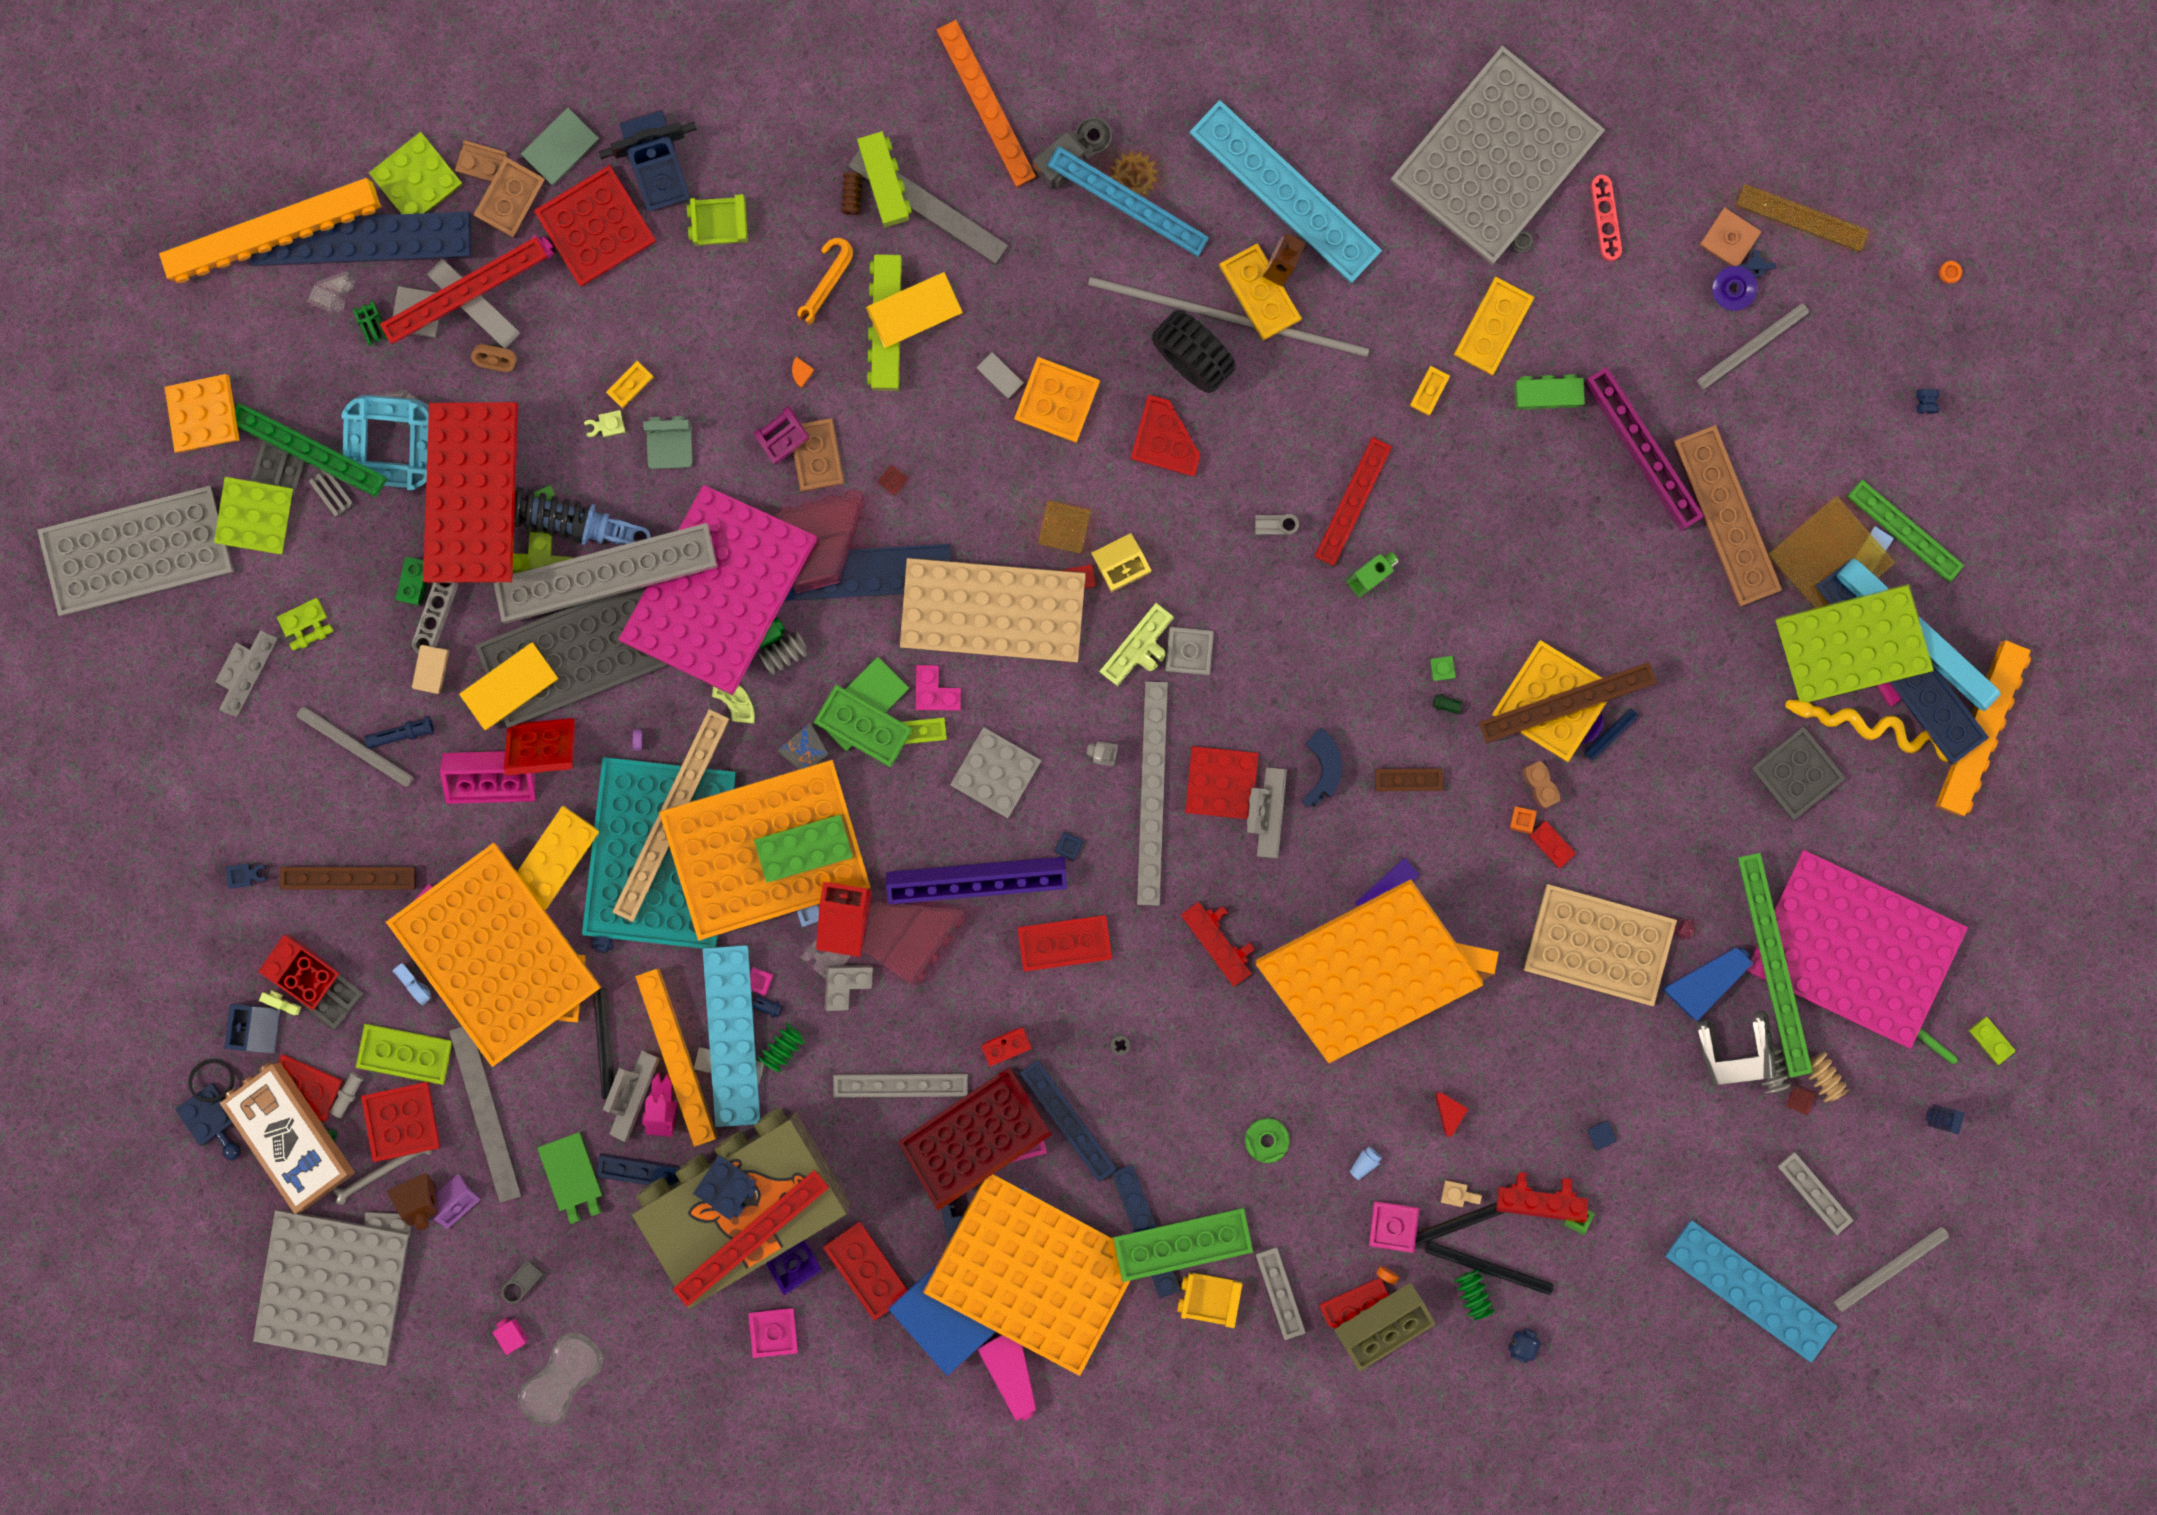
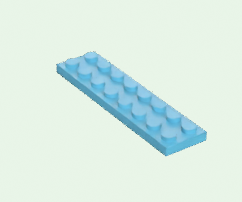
(731, 1035)

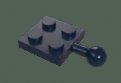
(208, 1120)

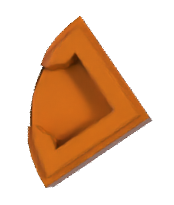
(801, 372)

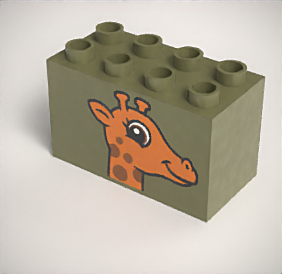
(689, 1231)

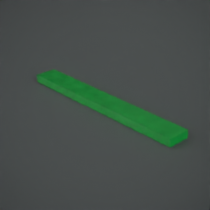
(309, 450)

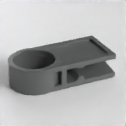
(525, 1278)

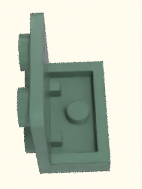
(669, 443)

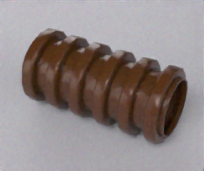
(851, 193)

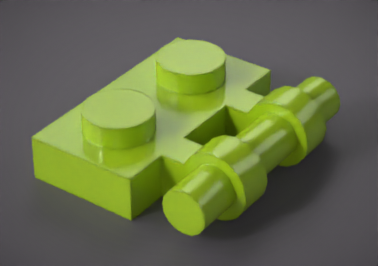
(301, 618)

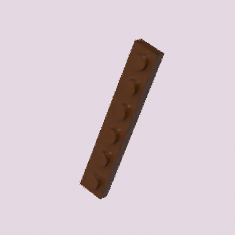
(347, 878)

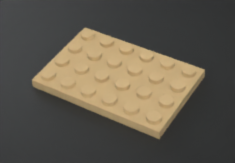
(1599, 945)

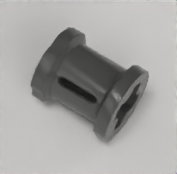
(1121, 1052)

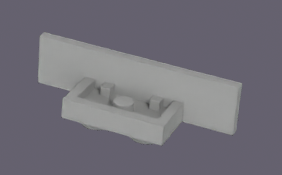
(242, 671)
(1267, 812)
(628, 1094)

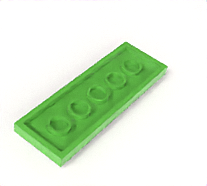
(1182, 1244)

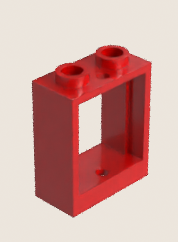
(998, 1051)

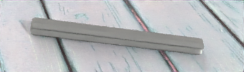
(1752, 346)
(354, 746)
(1891, 1269)

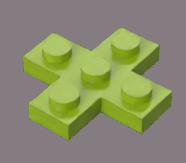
(538, 554)

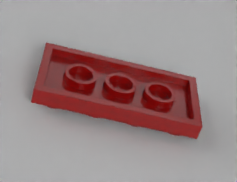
(1064, 943)
(866, 1269)

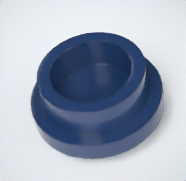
(602, 944)

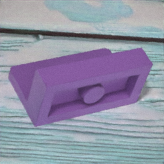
(454, 1201)

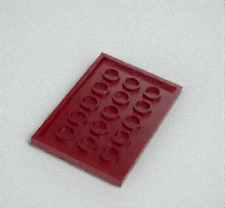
(974, 1138)

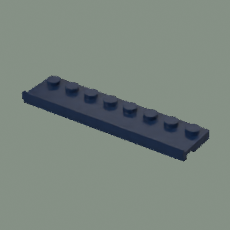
(874, 572)

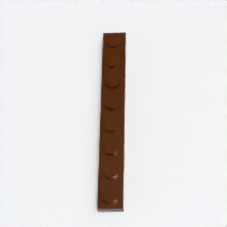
(1567, 702)

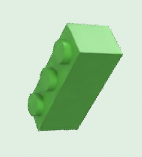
(1549, 392)

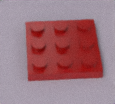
(539, 747)
(1220, 782)
(400, 1122)

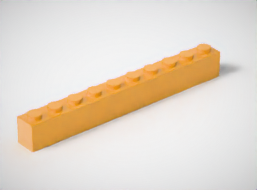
(270, 230)

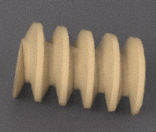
(1826, 1079)

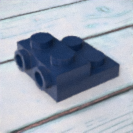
(726, 1188)

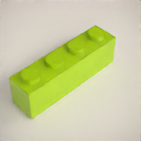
(883, 179)

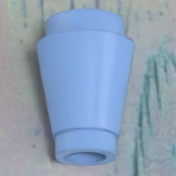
(1365, 1163)

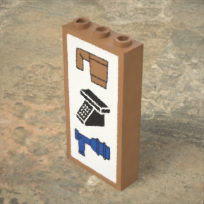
(286, 1137)

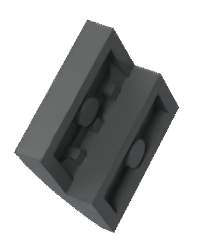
(276, 467)
(336, 1003)

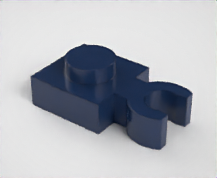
(242, 875)

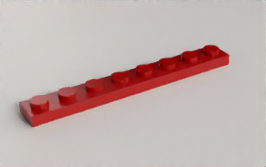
(464, 290)
(750, 1238)

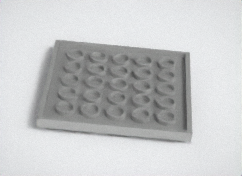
(331, 1287)

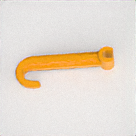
(829, 280)

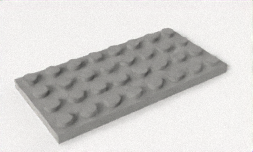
(134, 551)

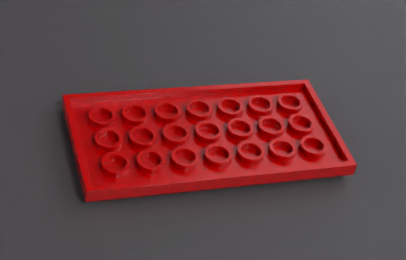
(470, 492)

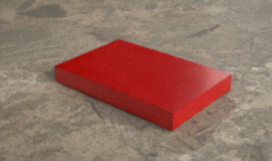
(315, 1085)

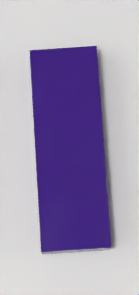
(1396, 876)

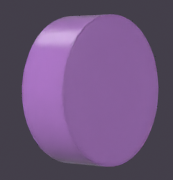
(637, 739)

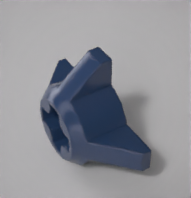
(1759, 264)

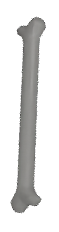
(342, 1194)

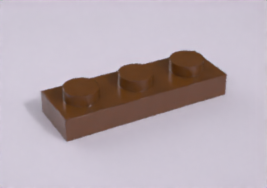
(1408, 779)

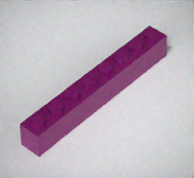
(1643, 449)

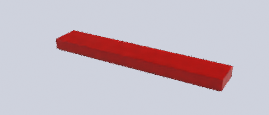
(1353, 501)

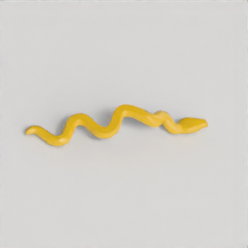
(1847, 714)

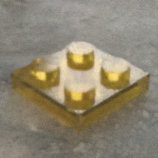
(1064, 527)

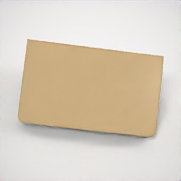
(430, 669)

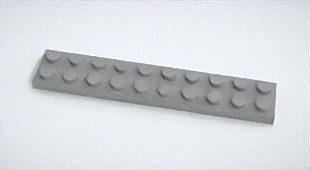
(606, 573)

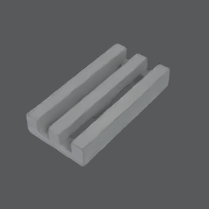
(319, 477)

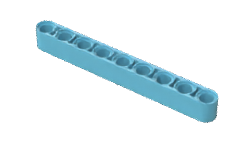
(1943, 655)

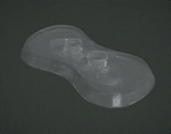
(571, 1365)

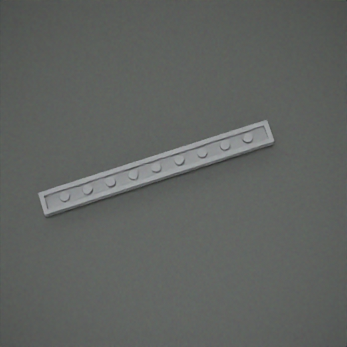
(1152, 793)

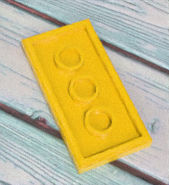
(1262, 299)
(914, 310)
(1493, 326)
(509, 686)

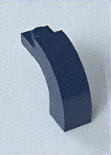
(1331, 764)

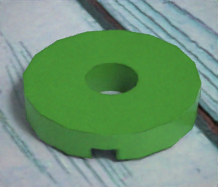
(1255, 1133)

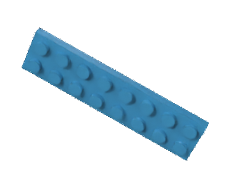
(1751, 1291)

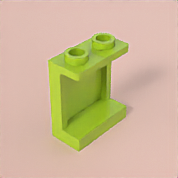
(718, 221)

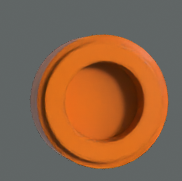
(1950, 272)
(1387, 1275)

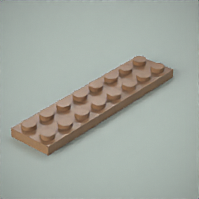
(1727, 516)

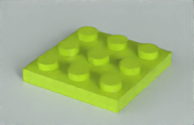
(415, 177)
(253, 515)

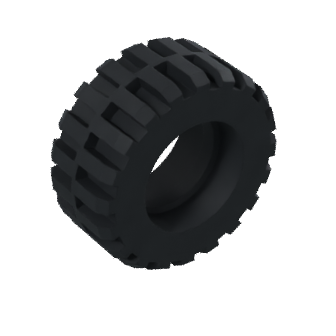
(1193, 351)

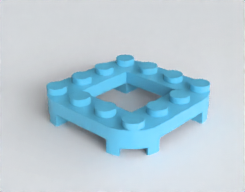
(390, 409)

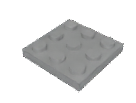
(995, 772)

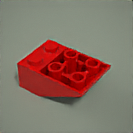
(842, 918)
(299, 971)

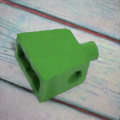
(1368, 577)

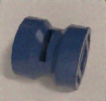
(1927, 401)

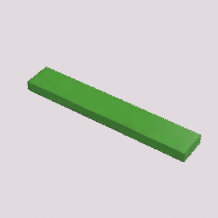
(1905, 531)

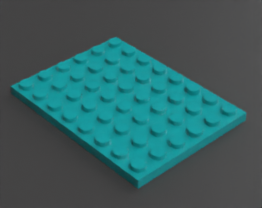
(625, 814)

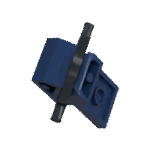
(653, 157)

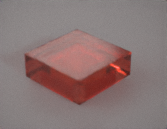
(893, 480)
(1800, 1100)

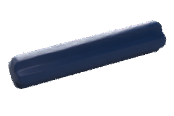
(1611, 734)

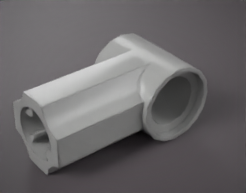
(1273, 524)

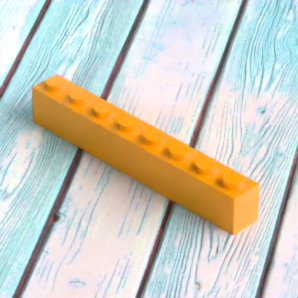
(1965, 774)
(676, 1057)

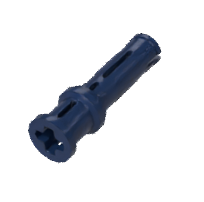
(409, 730)

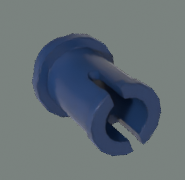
(769, 1007)

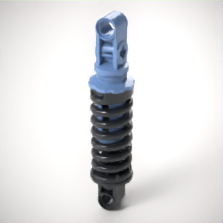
(566, 520)

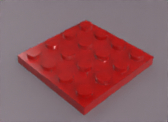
(595, 226)

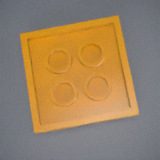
(1057, 400)
(201, 413)

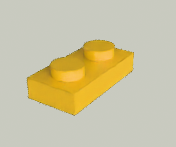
(629, 384)
(1429, 391)

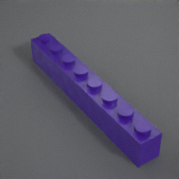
(976, 880)

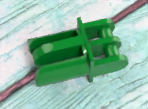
(370, 322)

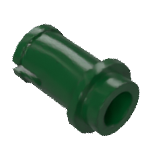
(1446, 704)

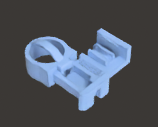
(413, 986)

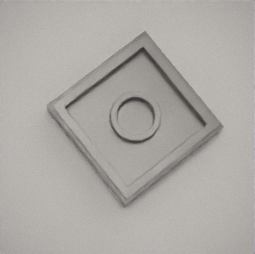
(408, 297)
(1189, 651)

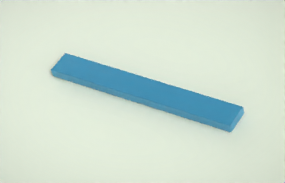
(1127, 201)

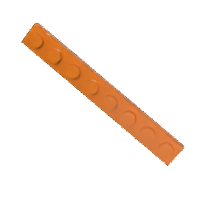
(986, 103)

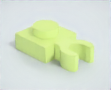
(609, 424)
(275, 1000)

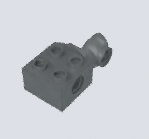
(1076, 144)

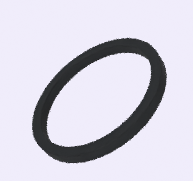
(209, 1100)

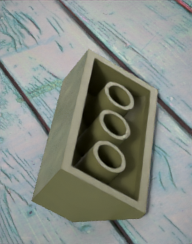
(1385, 1326)

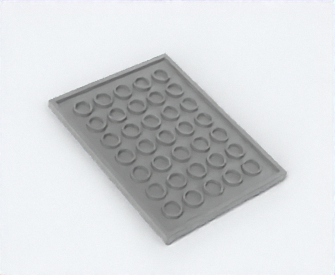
(1497, 155)

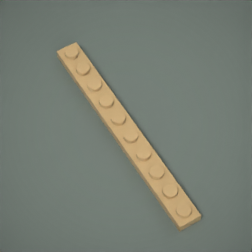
(680, 793)

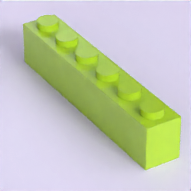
(885, 361)

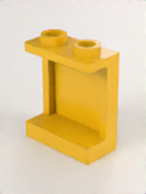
(1210, 1299)

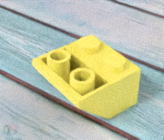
(1121, 562)

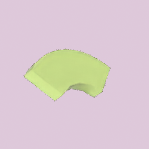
(739, 704)

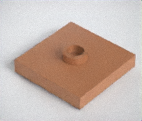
(1730, 238)

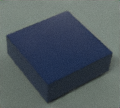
(1069, 846)
(1601, 1135)

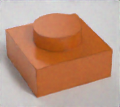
(1523, 820)

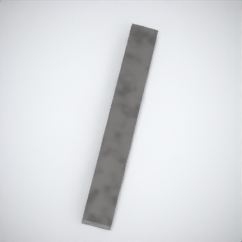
(943, 216)
(486, 1116)

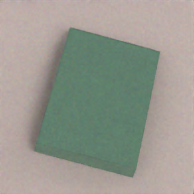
(560, 146)

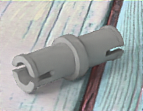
(346, 1095)

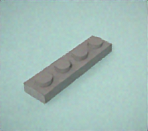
(1814, 1193)
(1280, 1293)

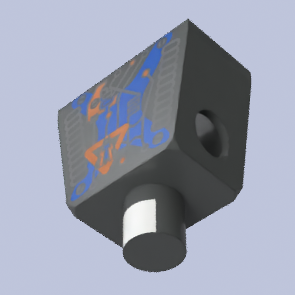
(804, 748)

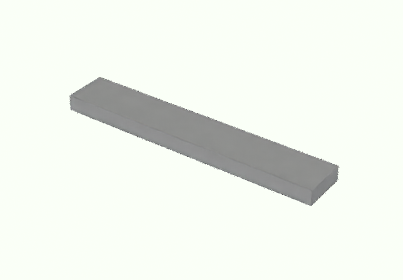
(900, 1085)

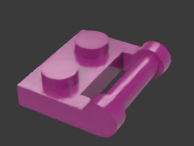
(786, 440)

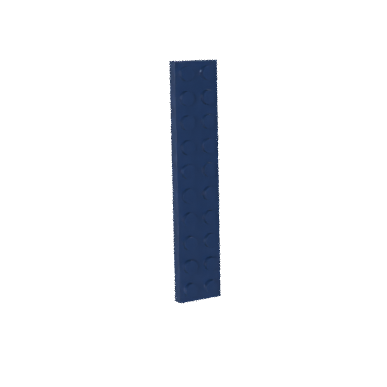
(378, 240)
(1925, 695)

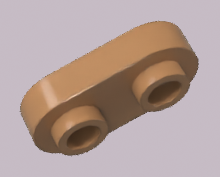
(493, 358)

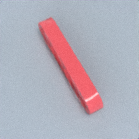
(1603, 218)

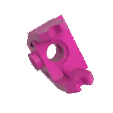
(660, 1110)

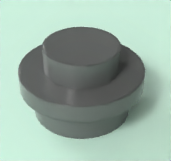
(1523, 242)

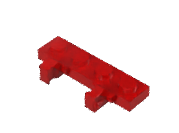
(1228, 958)
(1561, 1205)

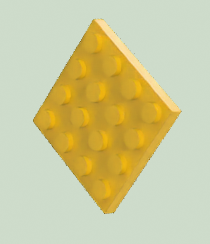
(1543, 676)

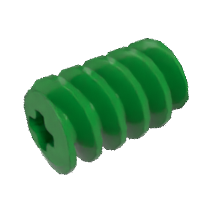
(782, 1048)
(1474, 1295)

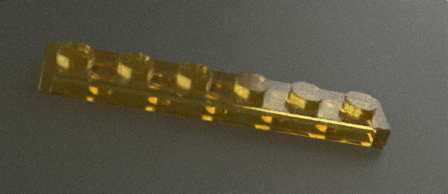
(1802, 218)

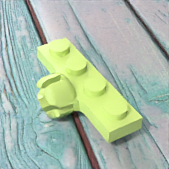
(1139, 646)

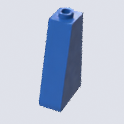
(1707, 983)

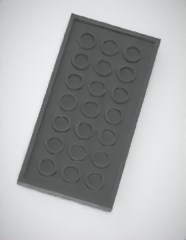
(579, 648)

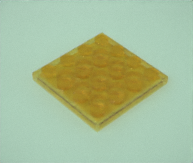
(1823, 546)

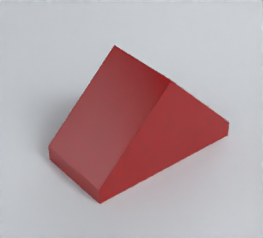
(1450, 1113)

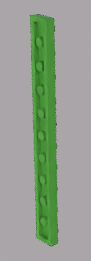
(1774, 965)

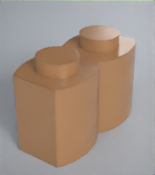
(1543, 790)

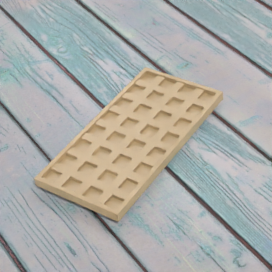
(992, 610)

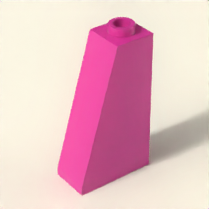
(1010, 1372)

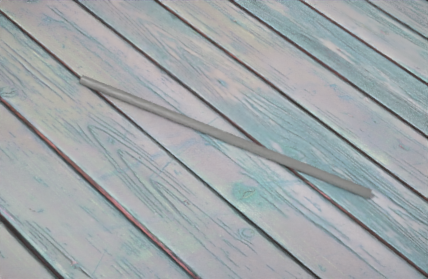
(1223, 315)

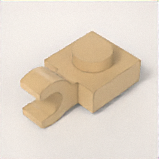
(1456, 1194)

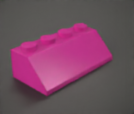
(481, 779)

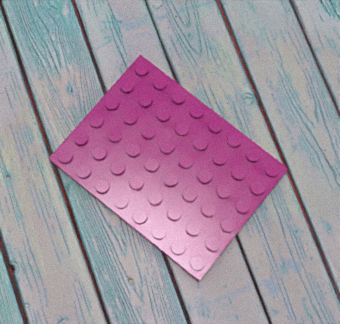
(719, 617)
(1862, 948)

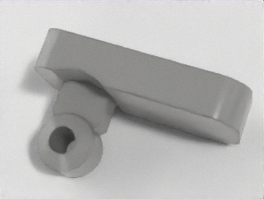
(1102, 753)

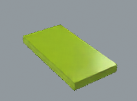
(404, 1054)

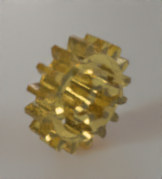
(1143, 173)

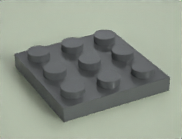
(1797, 773)

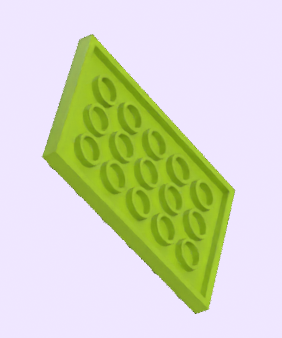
(1854, 644)

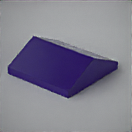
(794, 1267)

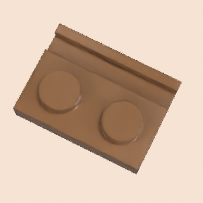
(479, 161)

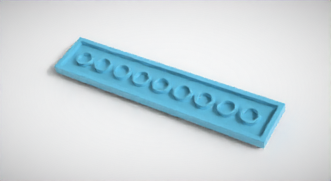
(1285, 191)

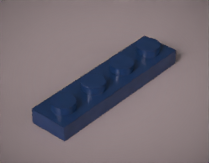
(1945, 1119)

